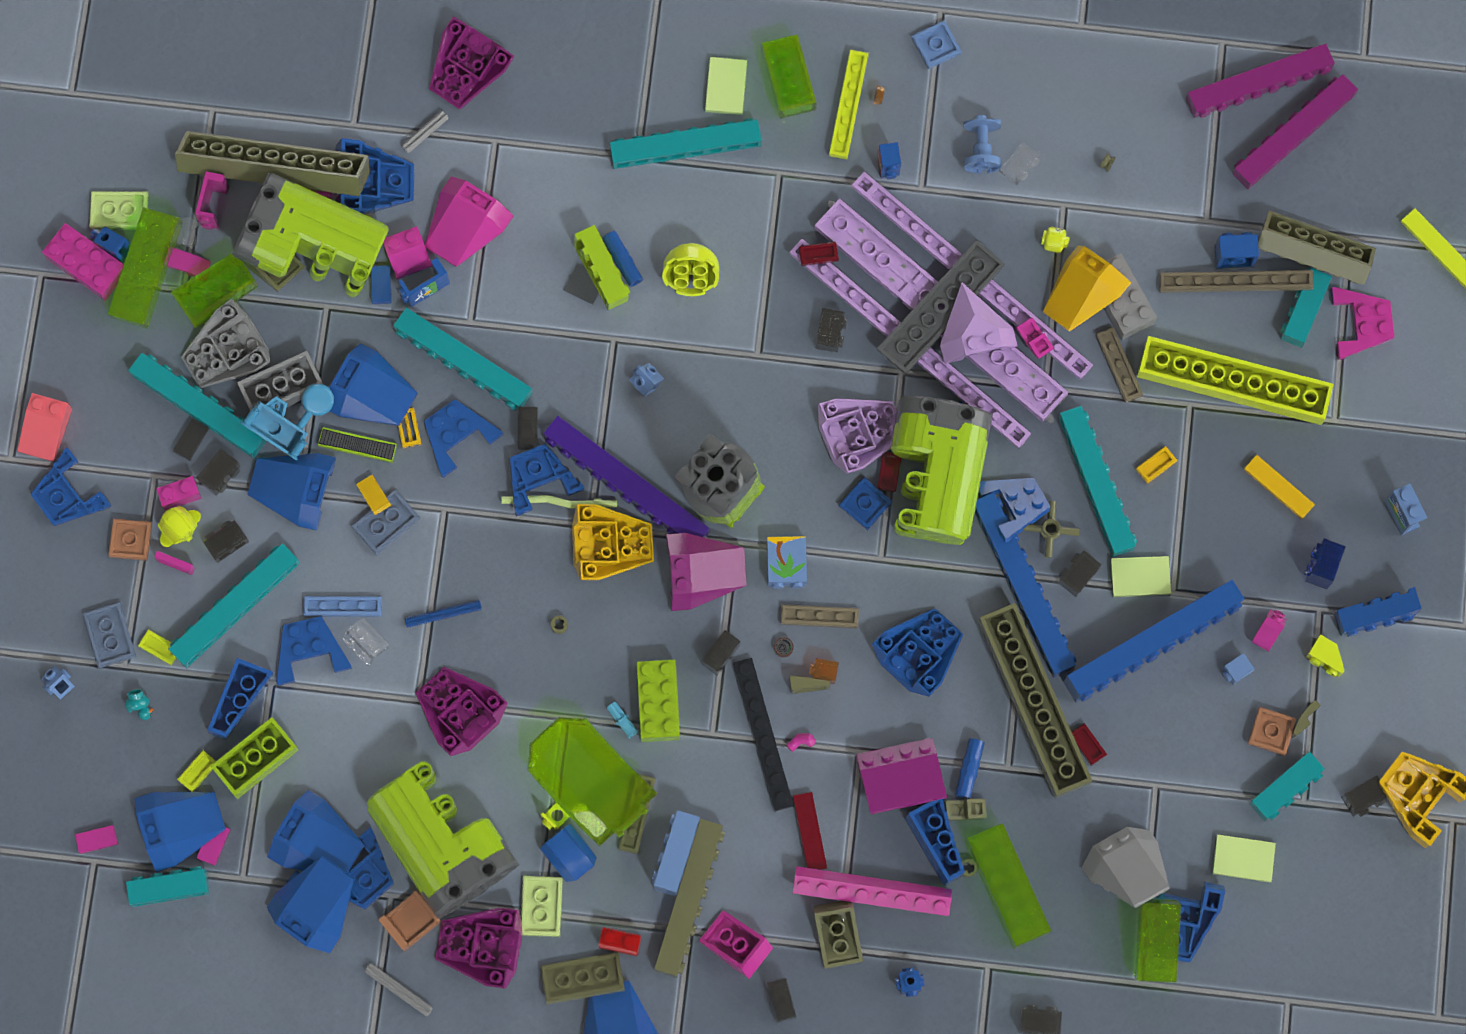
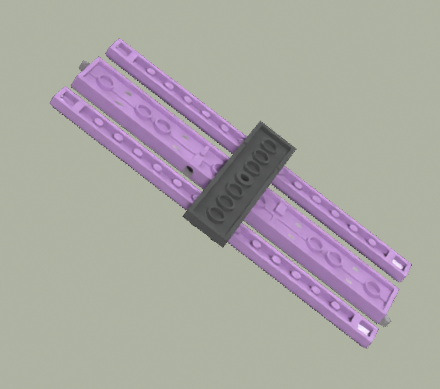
(932, 304)

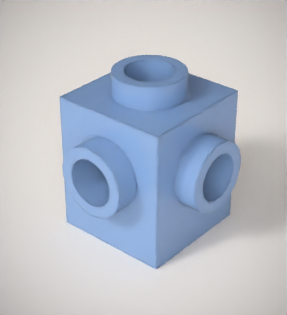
(646, 379)
(57, 682)

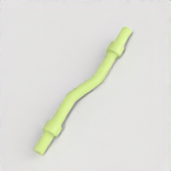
(561, 502)

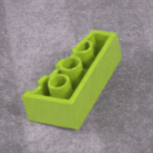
(601, 267)

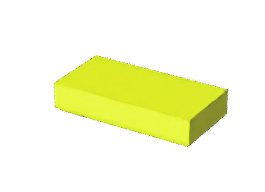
(157, 647)
(197, 771)

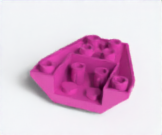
(464, 221)

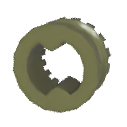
(1106, 163)
(553, 624)
(972, 863)

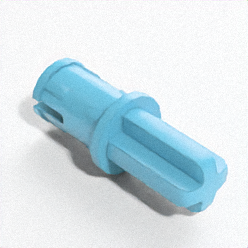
(622, 719)

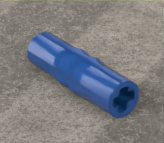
(622, 258)
(969, 768)

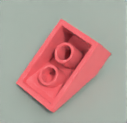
(44, 427)

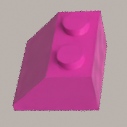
(407, 252)

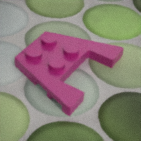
(1371, 321)

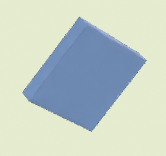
(936, 44)

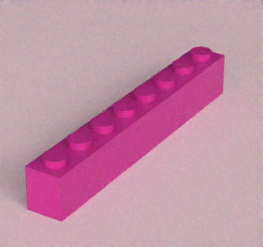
(872, 891)

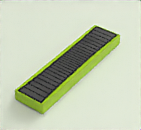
(357, 445)

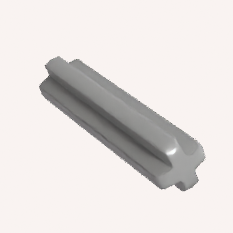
(424, 132)

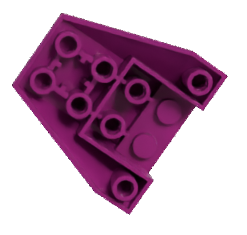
(466, 63)
(460, 710)
(482, 945)

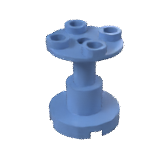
(982, 151)

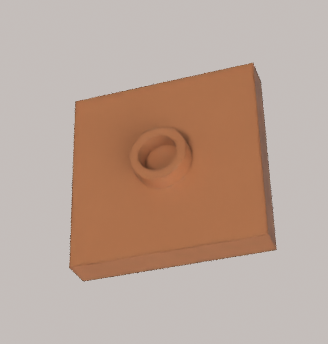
(130, 539)
(1271, 731)

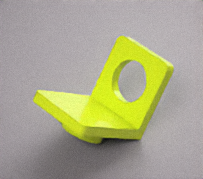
(547, 820)

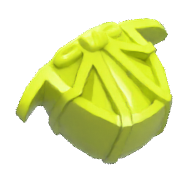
(178, 525)

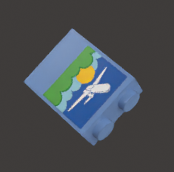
(1405, 509)

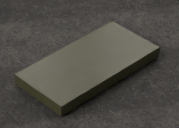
(582, 978)

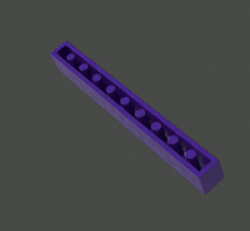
(622, 480)

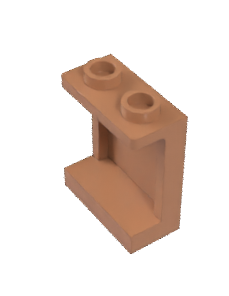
(410, 921)

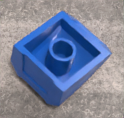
(569, 854)

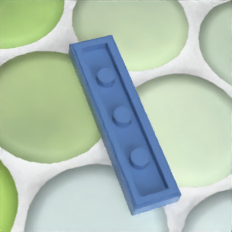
(342, 606)

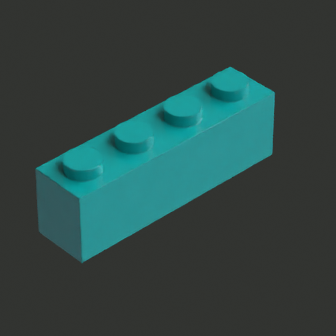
(1305, 310)
(1287, 786)
(167, 887)

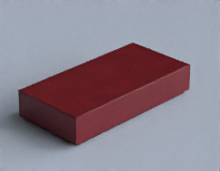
(818, 253)
(889, 472)
(1088, 744)

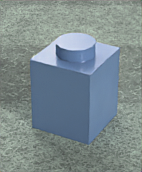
(1237, 669)

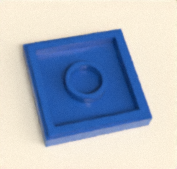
(865, 503)

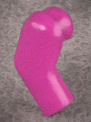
(801, 738)

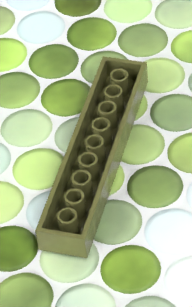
(254, 159)
(1035, 700)

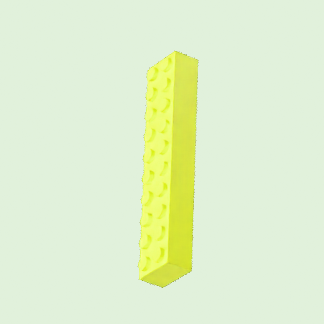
(1235, 380)

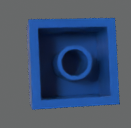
(1236, 250)

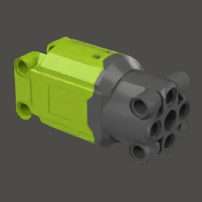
(720, 481)

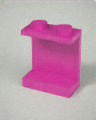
(211, 183)

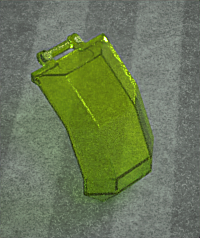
(588, 778)

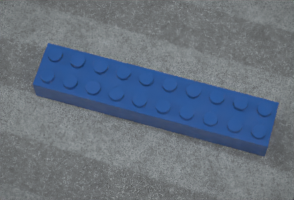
(1153, 641)

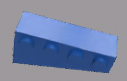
(1378, 613)
(240, 692)
(936, 839)

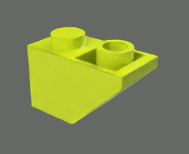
(1327, 655)

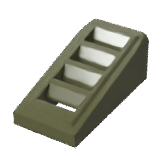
(804, 684)

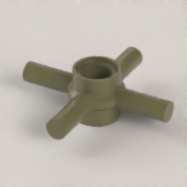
(1048, 536)

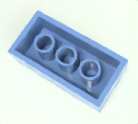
(676, 853)

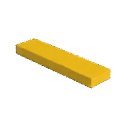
(1279, 487)

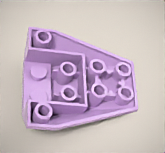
(856, 431)

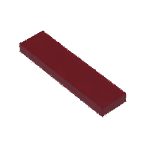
(810, 831)

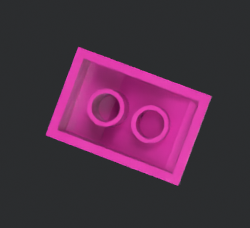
(736, 944)

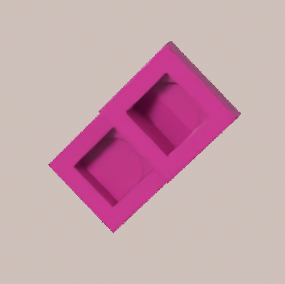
(187, 262)
(1034, 338)

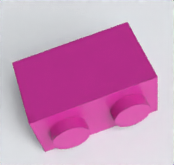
(179, 493)

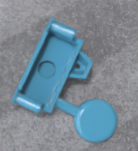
(273, 427)

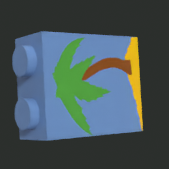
(787, 562)

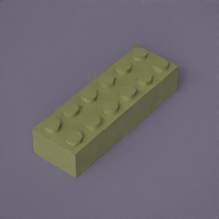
(1316, 248)

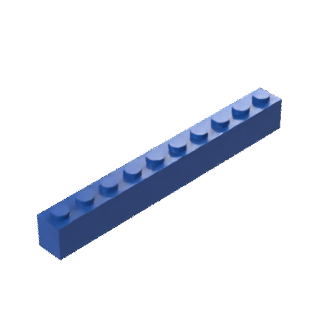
(1025, 588)

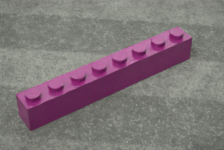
(1260, 81)
(1295, 131)

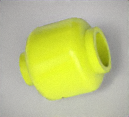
(1055, 239)

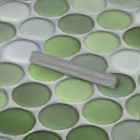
(398, 989)

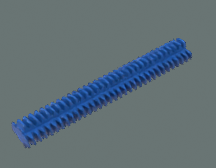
(449, 612)

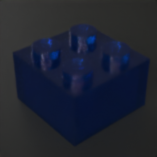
(1325, 563)

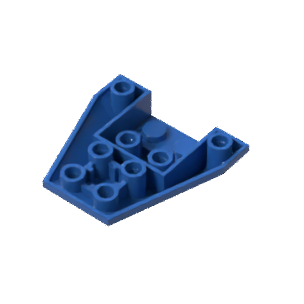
(370, 389)
(293, 486)
(919, 651)
(177, 824)
(311, 832)
(314, 905)
(618, 1014)

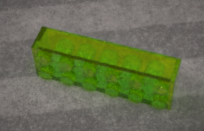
(145, 268)
(1008, 886)

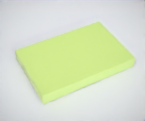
(726, 86)
(117, 209)
(1140, 576)
(1244, 858)
(541, 906)

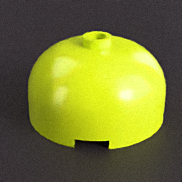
(691, 260)

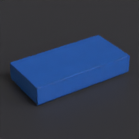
(381, 284)

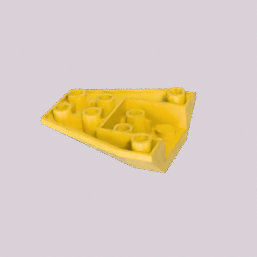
(1083, 288)
(608, 542)

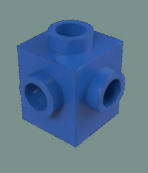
(904, 987)

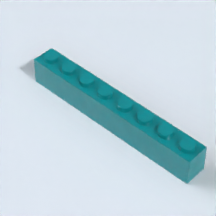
(685, 144)
(462, 359)
(196, 404)
(1097, 481)
(234, 605)

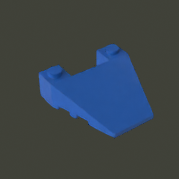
(387, 184)
(1196, 918)

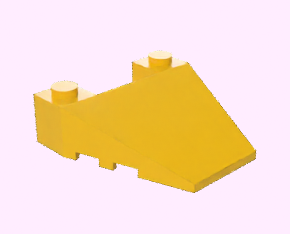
(1415, 788)

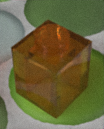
(824, 670)

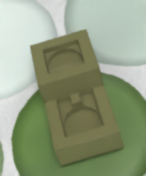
(1302, 723)
(965, 809)

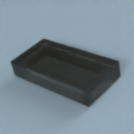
(191, 439)

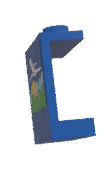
(427, 288)

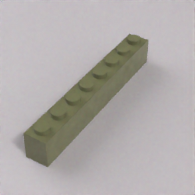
(688, 899)

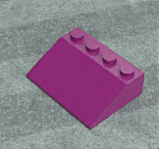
(901, 776)

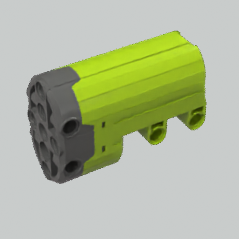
(300, 221)
(953, 447)
(442, 864)

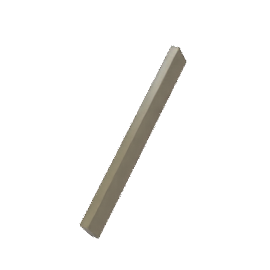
(1236, 281)

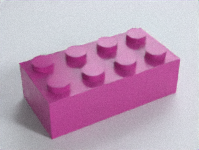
(84, 261)

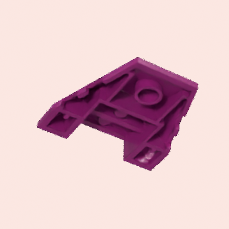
(702, 569)

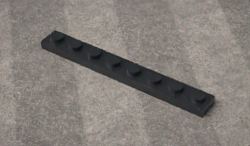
(763, 734)

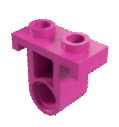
(1269, 629)

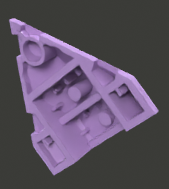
(974, 329)

